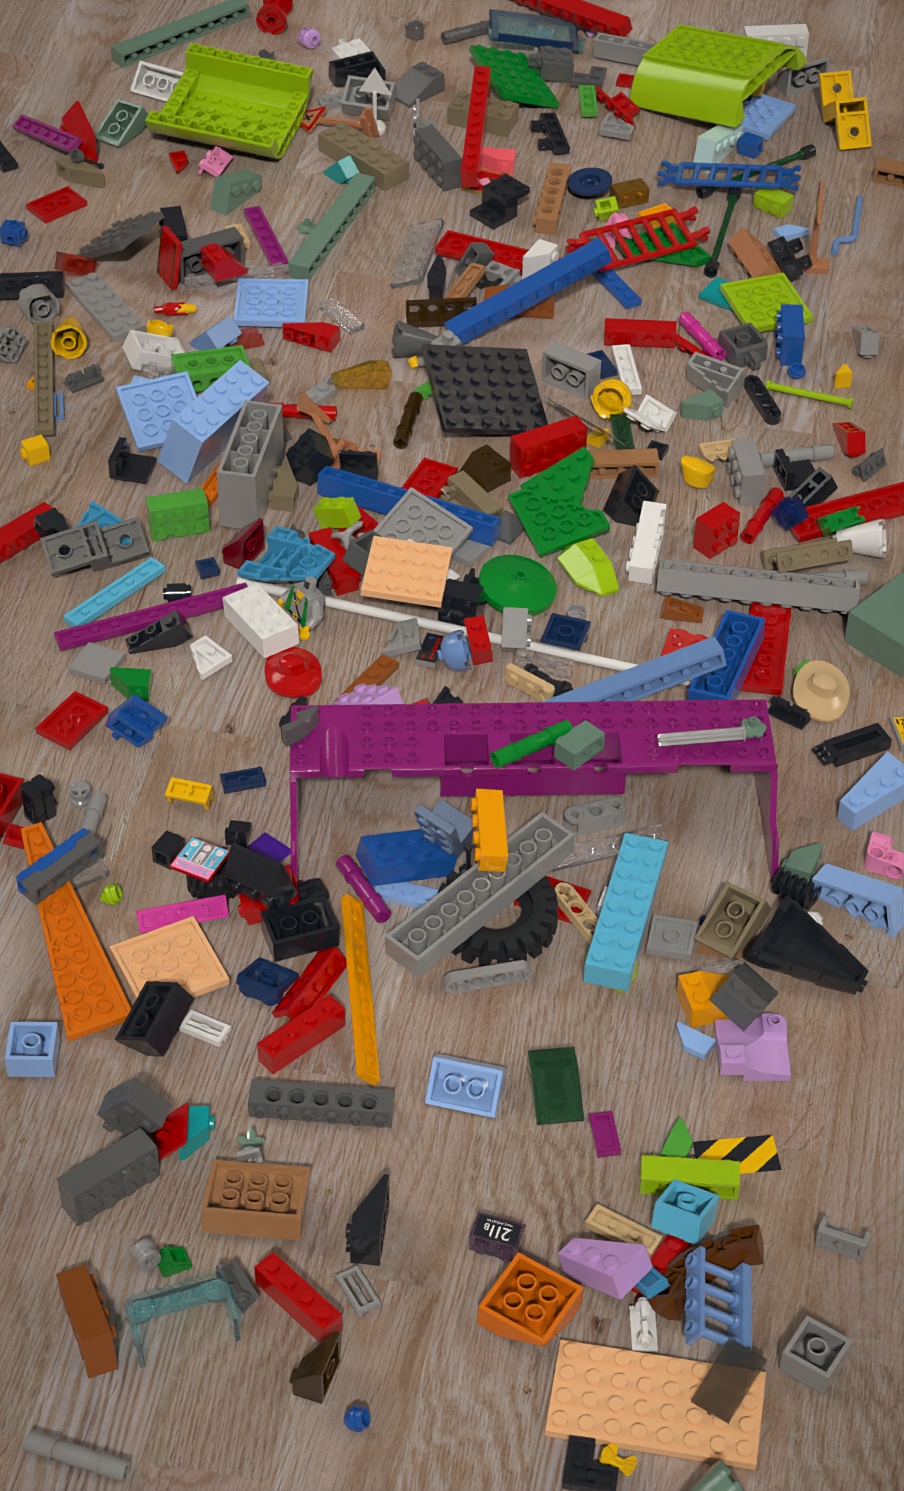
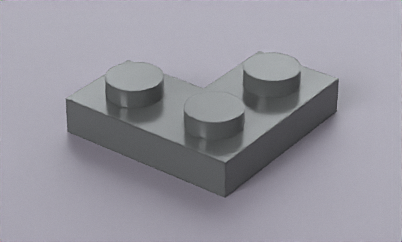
(595, 77)

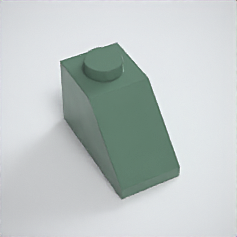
(702, 406)
(804, 862)

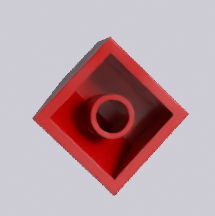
(220, 262)

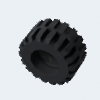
(217, 885)

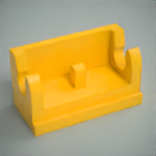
(190, 792)

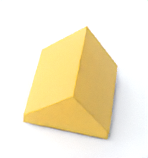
(843, 377)

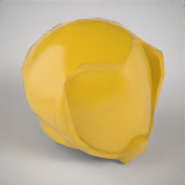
(611, 398)

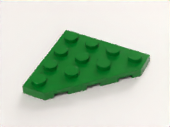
(693, 257)
(565, 478)
(555, 523)

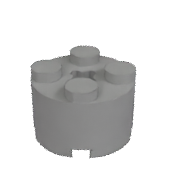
(38, 303)

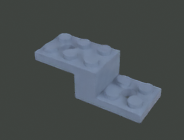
(445, 827)

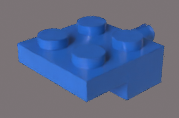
(135, 721)

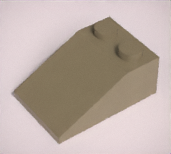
(733, 920)

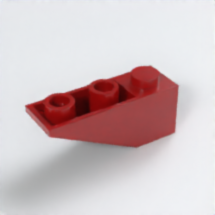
(313, 334)

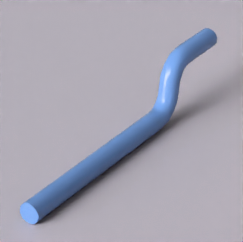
(855, 228)

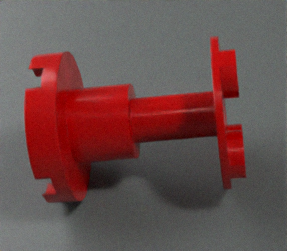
(273, 15)

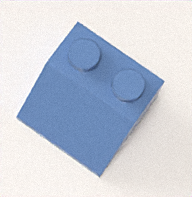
(217, 335)

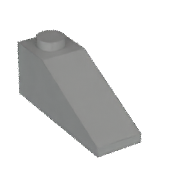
(866, 341)

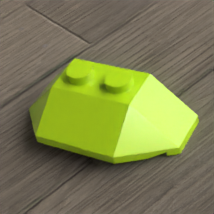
(589, 567)

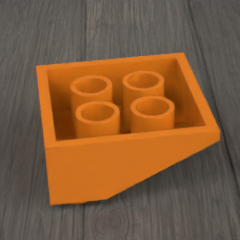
(529, 1303)

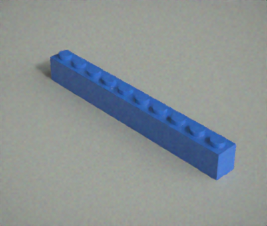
(529, 291)
(383, 497)

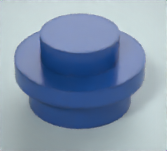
(796, 370)

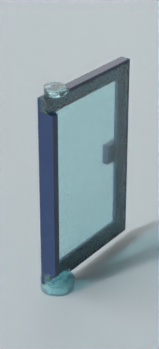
(534, 30)

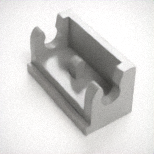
(842, 1240)

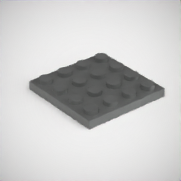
(120, 235)

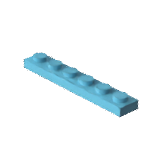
(114, 593)

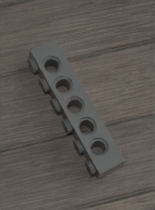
(321, 1103)

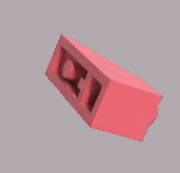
(499, 160)

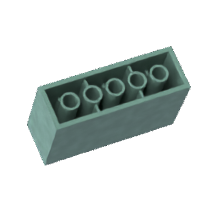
(878, 626)

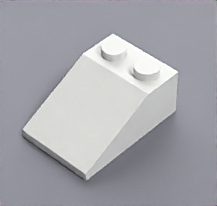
(149, 347)

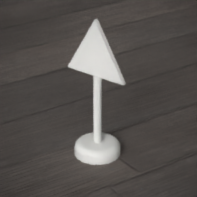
(375, 84)

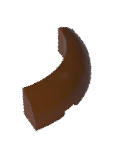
(728, 1252)

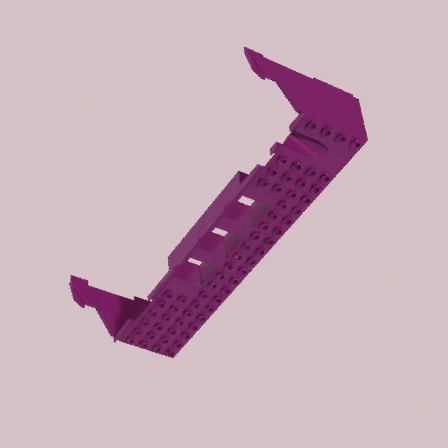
(462, 735)

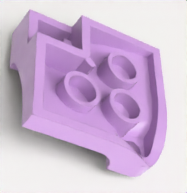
(757, 1052)

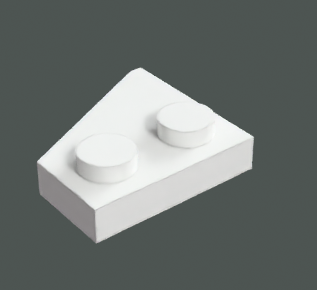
(209, 656)

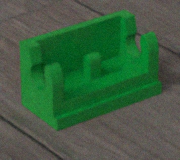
(840, 520)

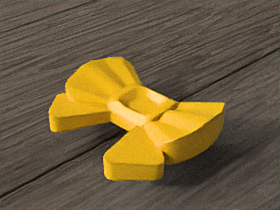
(609, 1456)

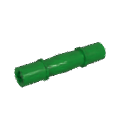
(529, 744)

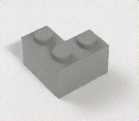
(515, 626)

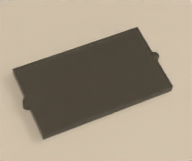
(729, 1380)

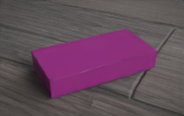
(604, 1134)

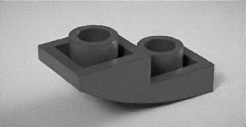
(300, 728)

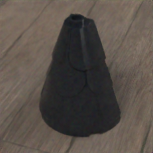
(807, 951)

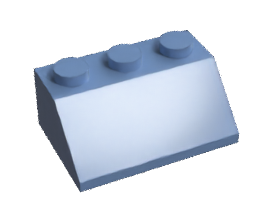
(465, 1085)

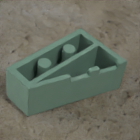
(233, 190)

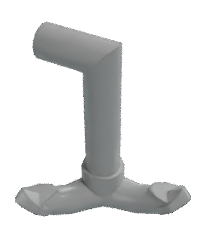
(346, 536)

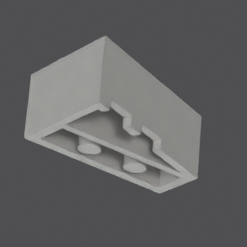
(715, 375)

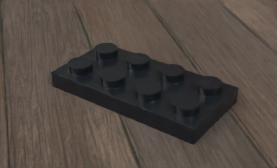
(13, 283)

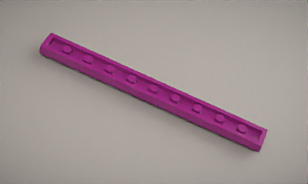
(142, 618)

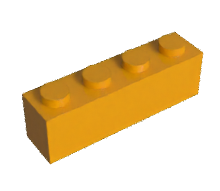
(490, 830)

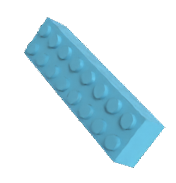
(625, 912)

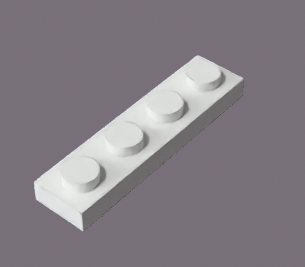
(626, 368)

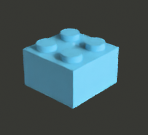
(685, 1211)

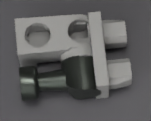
(498, 275)

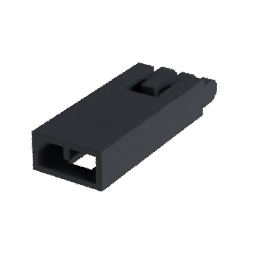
(856, 745)

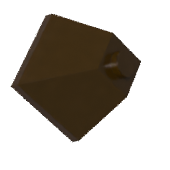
(317, 1370)

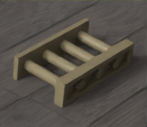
(807, 554)

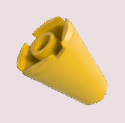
(69, 339)

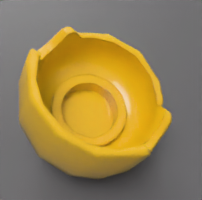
(160, 328)

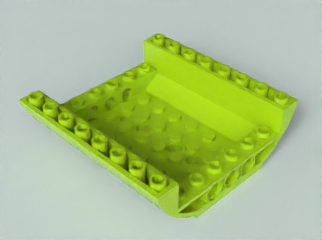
(708, 73)
(234, 93)

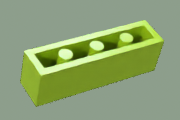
(714, 1176)

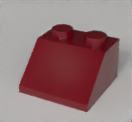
(244, 545)

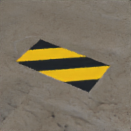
(753, 1152)

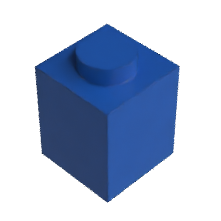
(750, 145)

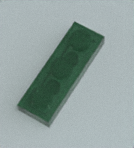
(621, 431)

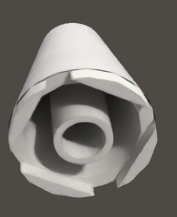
(866, 538)

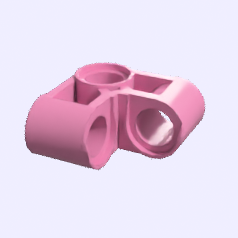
(882, 858)

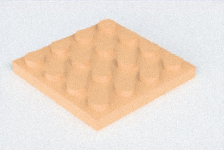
(406, 571)
(171, 955)

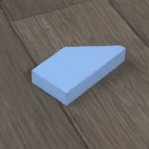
(790, 232)
(695, 1041)

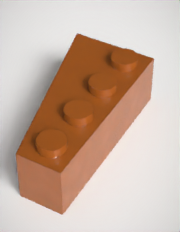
(543, 309)
(88, 1320)

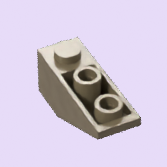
(79, 172)
(285, 489)

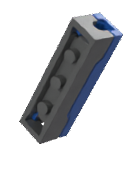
(59, 866)

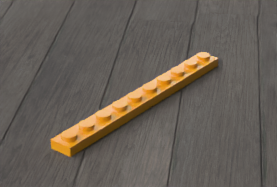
(360, 990)

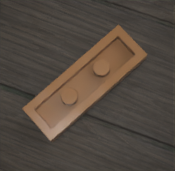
(466, 281)

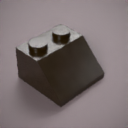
(487, 468)

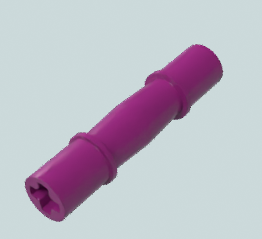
(371, 900)

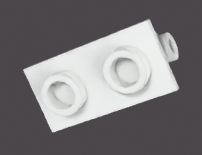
(643, 1326)

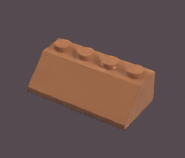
(753, 255)

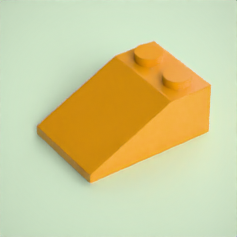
(694, 995)

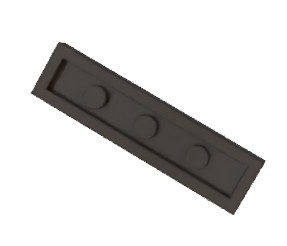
(439, 316)

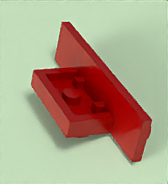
(619, 104)

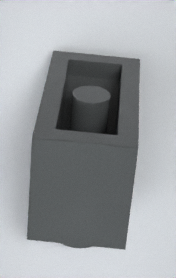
(476, 253)

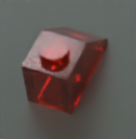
(75, 263)

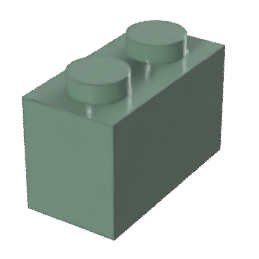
(579, 745)

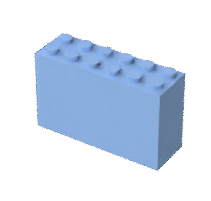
(207, 423)

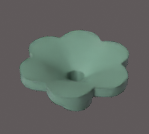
(306, 226)
(753, 727)

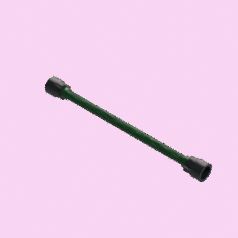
(804, 153)
(712, 267)

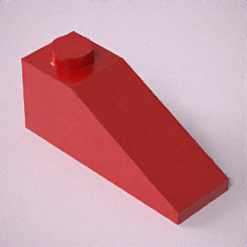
(851, 438)

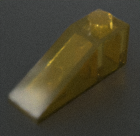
(366, 375)

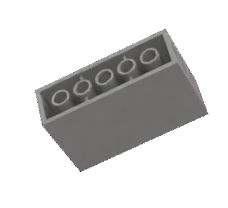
(250, 464)

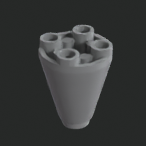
(11, 343)

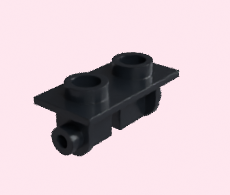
(792, 715)

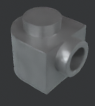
(414, 30)

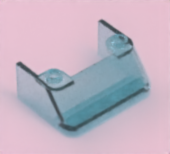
(174, 1298)

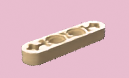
(577, 919)

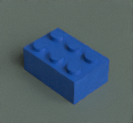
(789, 334)

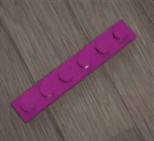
(46, 133)
(265, 235)

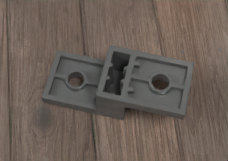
(94, 546)

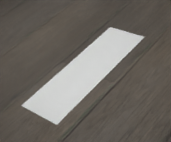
(581, 418)

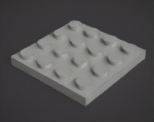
(423, 522)

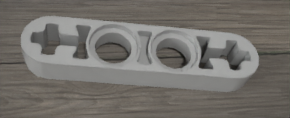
(462, 980)

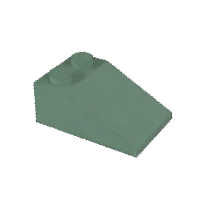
(121, 123)

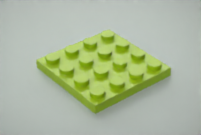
(760, 298)

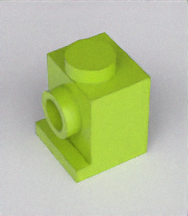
(605, 208)

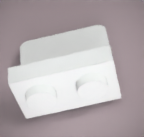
(652, 414)

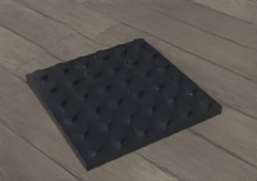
(484, 389)

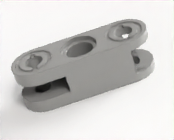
(596, 816)

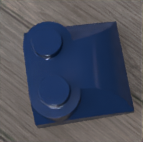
(566, 632)
(265, 981)

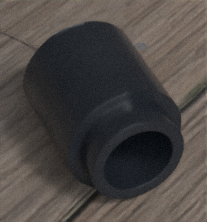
(176, 591)

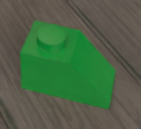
(132, 681)

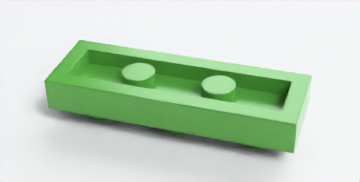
(588, 101)

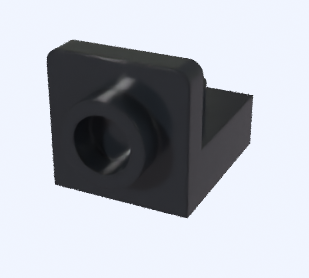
(238, 833)

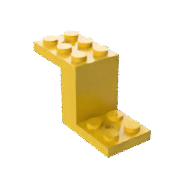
(845, 110)

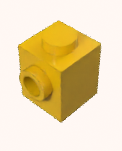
(34, 450)

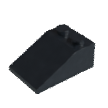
(368, 1226)

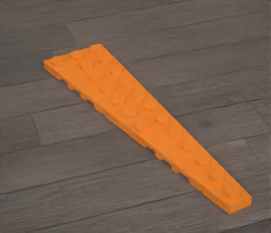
(81, 972)

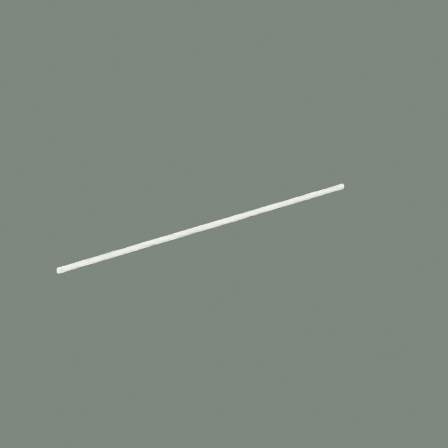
(448, 628)

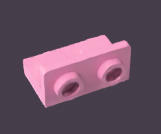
(215, 162)
(616, 218)

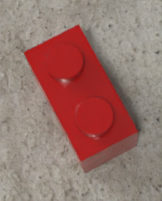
(478, 640)

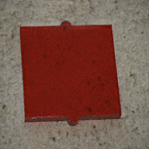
(249, 338)

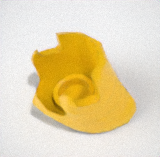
(697, 472)

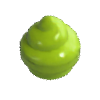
(111, 894)

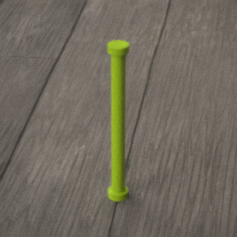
(809, 394)

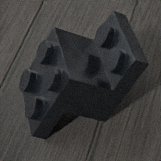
(499, 201)

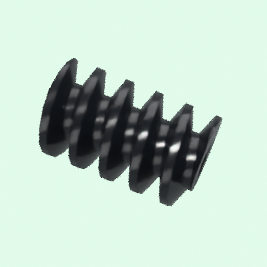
(794, 889)

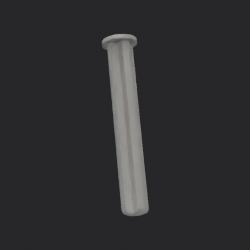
(702, 736)

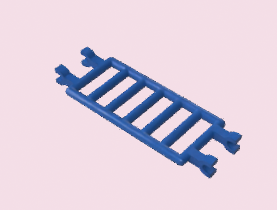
(744, 183)

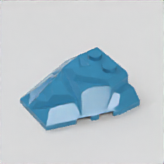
(288, 559)

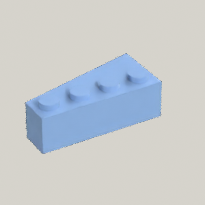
(874, 793)
(863, 897)

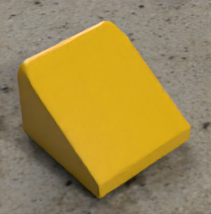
(597, 438)

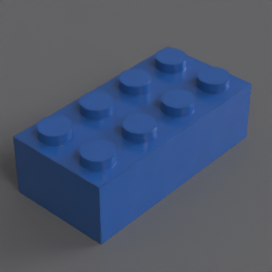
(402, 858)

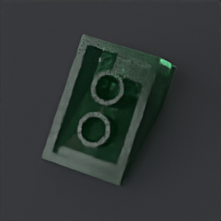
(555, 1085)

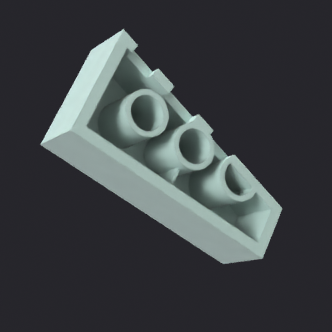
(716, 144)

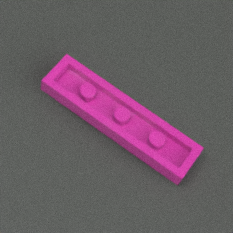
(202, 910)

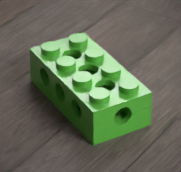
(207, 365)

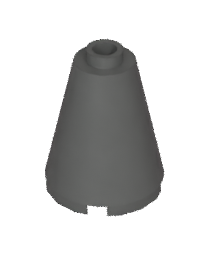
(409, 340)

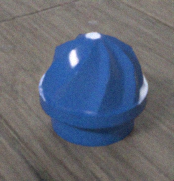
(357, 1418)

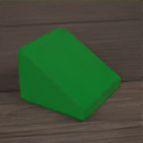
(173, 1261)

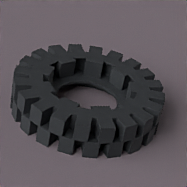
(525, 937)

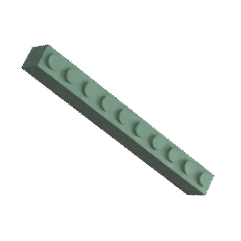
(179, 32)
(331, 227)

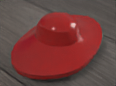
(293, 673)

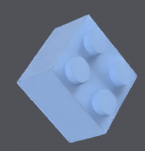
(32, 1049)

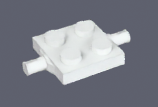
(350, 48)

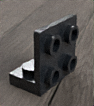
(359, 463)
(129, 466)
(791, 473)

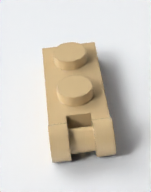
(528, 683)

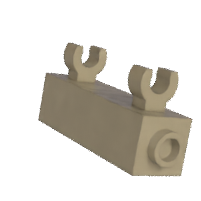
(470, 494)

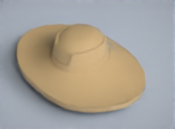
(821, 690)

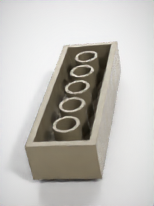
(366, 153)

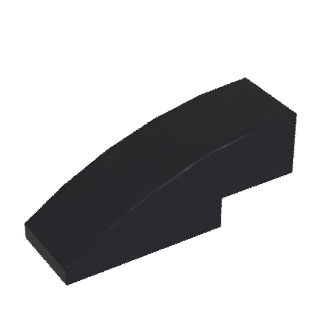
(437, 279)

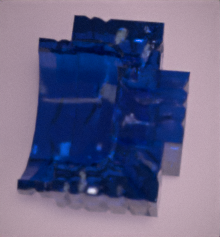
(789, 512)

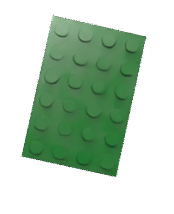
(514, 77)

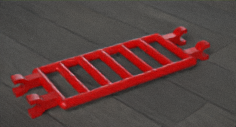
(679, 217)

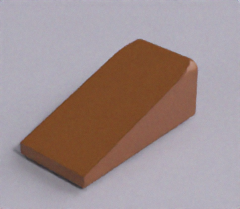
(680, 610)

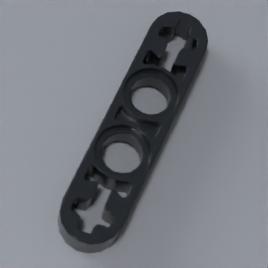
(758, 400)

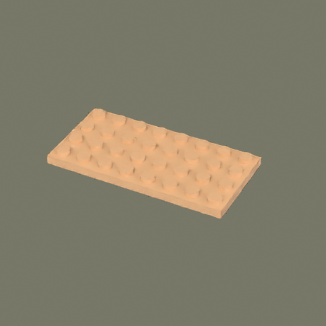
(647, 1406)

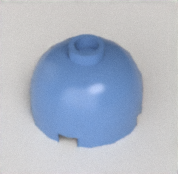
(455, 651)

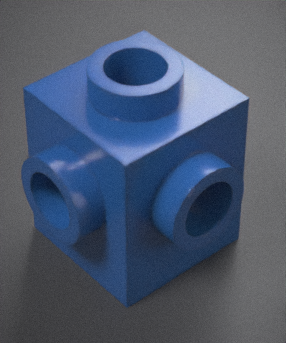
(13, 232)

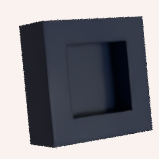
(207, 568)

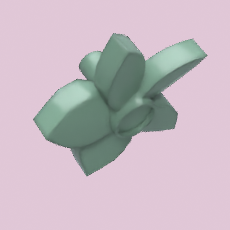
(250, 1139)

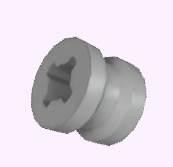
(79, 794)
(145, 1255)

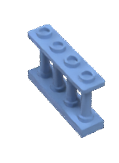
(737, 1298)

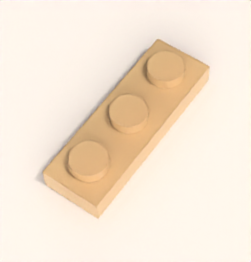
(622, 1229)

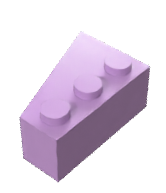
(605, 1264)

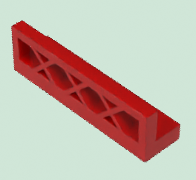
(312, 983)

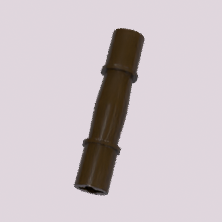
(407, 421)

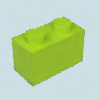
(773, 202)
(336, 512)

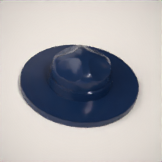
(590, 181)

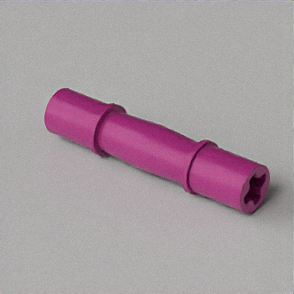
(708, 343)

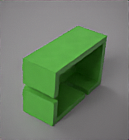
(177, 514)

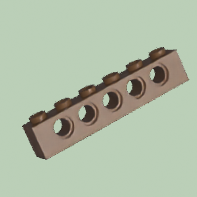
(552, 198)

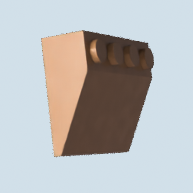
(255, 1200)

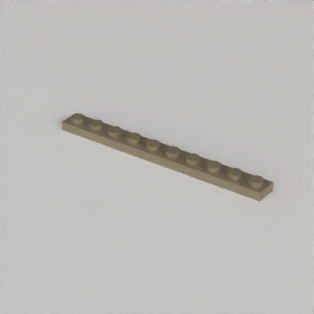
(43, 379)

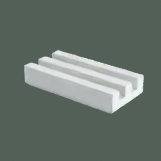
(202, 1030)

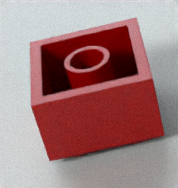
(716, 530)

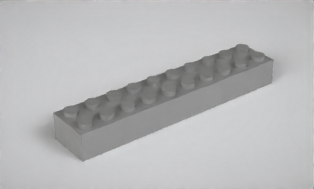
(758, 585)
(478, 896)

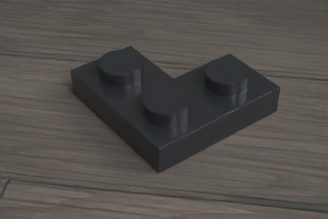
(581, 1473)

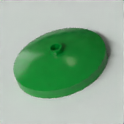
(517, 583)

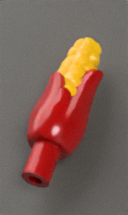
(175, 309)

